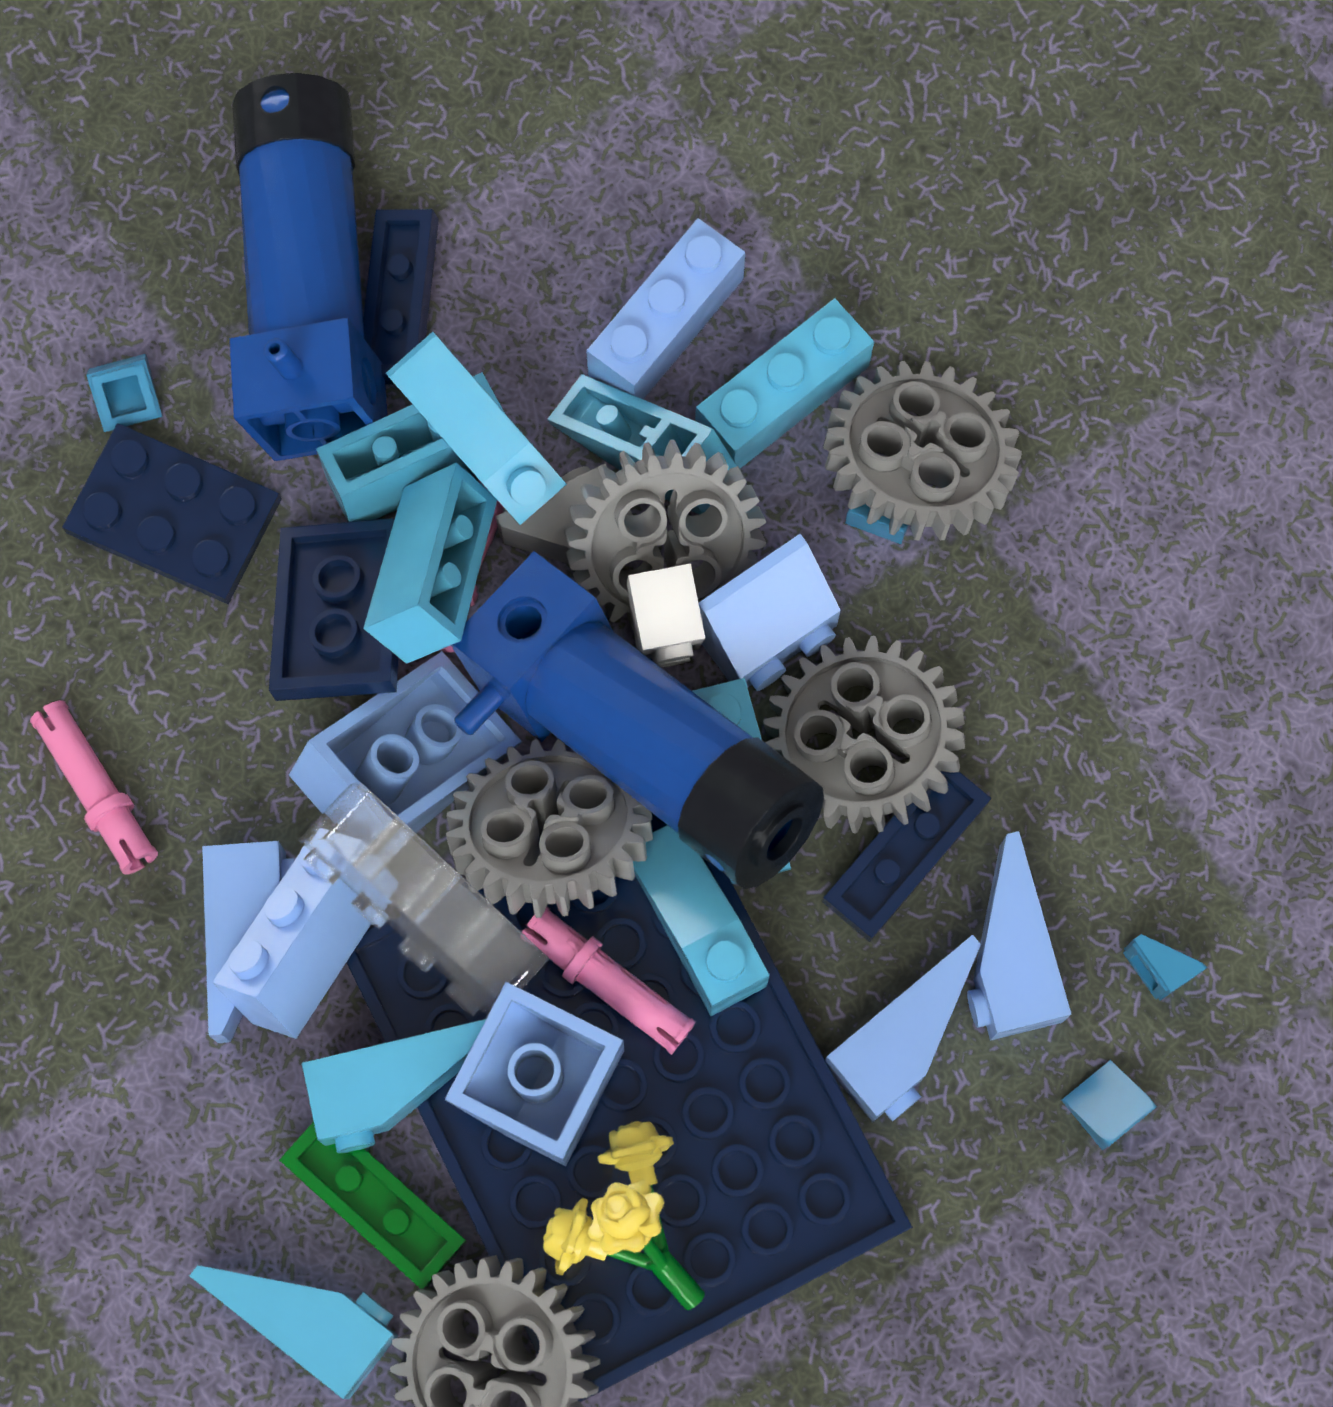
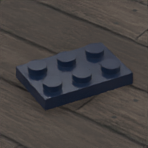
(172, 513)
(321, 612)

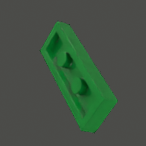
(376, 1206)

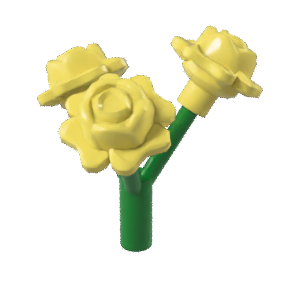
(625, 1217)

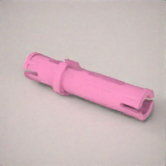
(105, 806)
(608, 980)

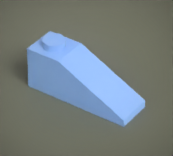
(235, 891)
(1015, 963)
(898, 1044)

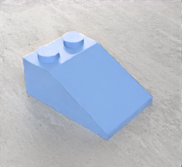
(405, 746)

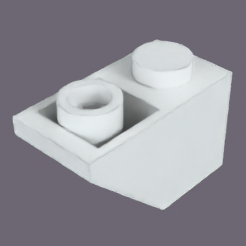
(666, 614)

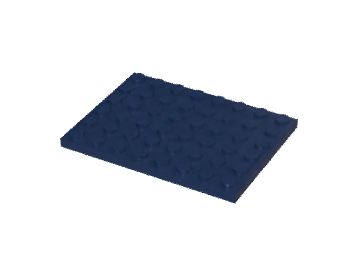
(763, 1161)

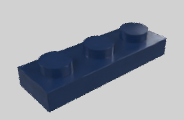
(399, 283)
(904, 856)

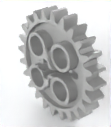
(922, 450)
(610, 538)
(897, 693)
(523, 816)
(502, 1307)

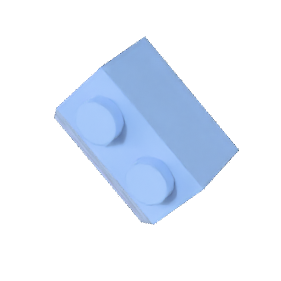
(769, 615)
(536, 1073)

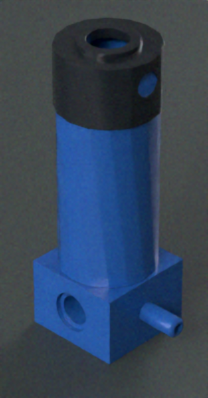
(306, 359)
(561, 670)

